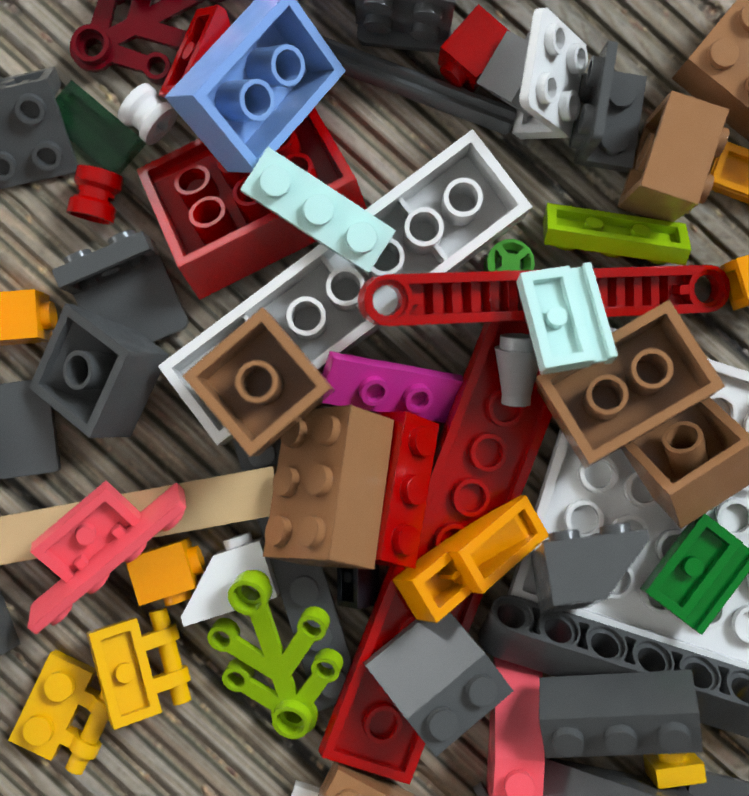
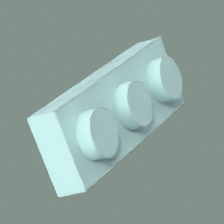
(317, 210)

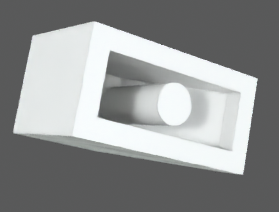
(211, 593)

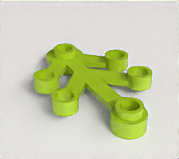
(291, 709)

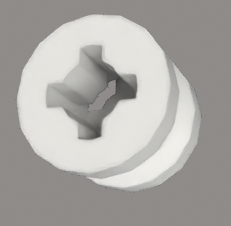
(147, 113)

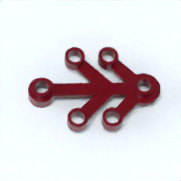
(142, 22)

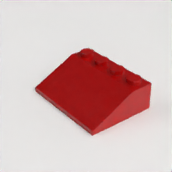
(218, 229)

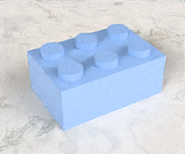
(256, 83)

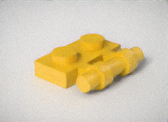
(125, 669)
(51, 708)

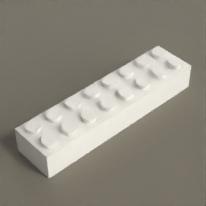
(440, 223)

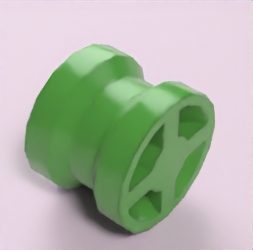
(514, 256)

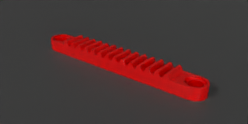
(496, 298)

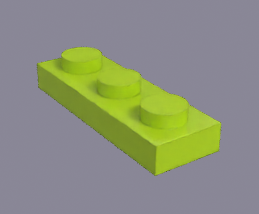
(616, 234)

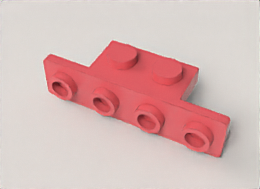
(94, 542)

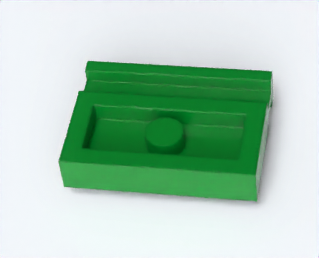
(699, 573)

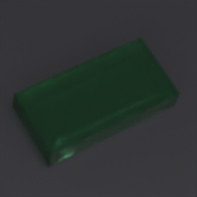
(97, 130)

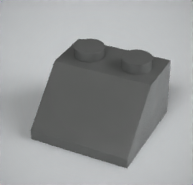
(97, 373)
(438, 679)

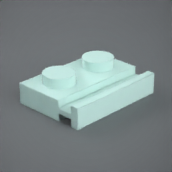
(566, 318)

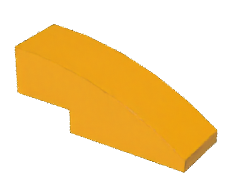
(471, 560)

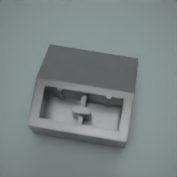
(583, 570)

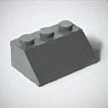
(619, 714)

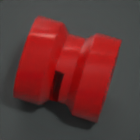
(95, 190)

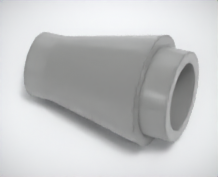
(516, 368)

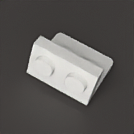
(550, 79)

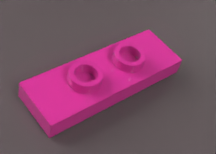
(390, 386)

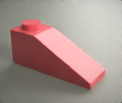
(515, 736)

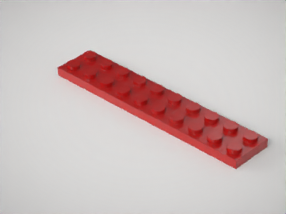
(475, 469)

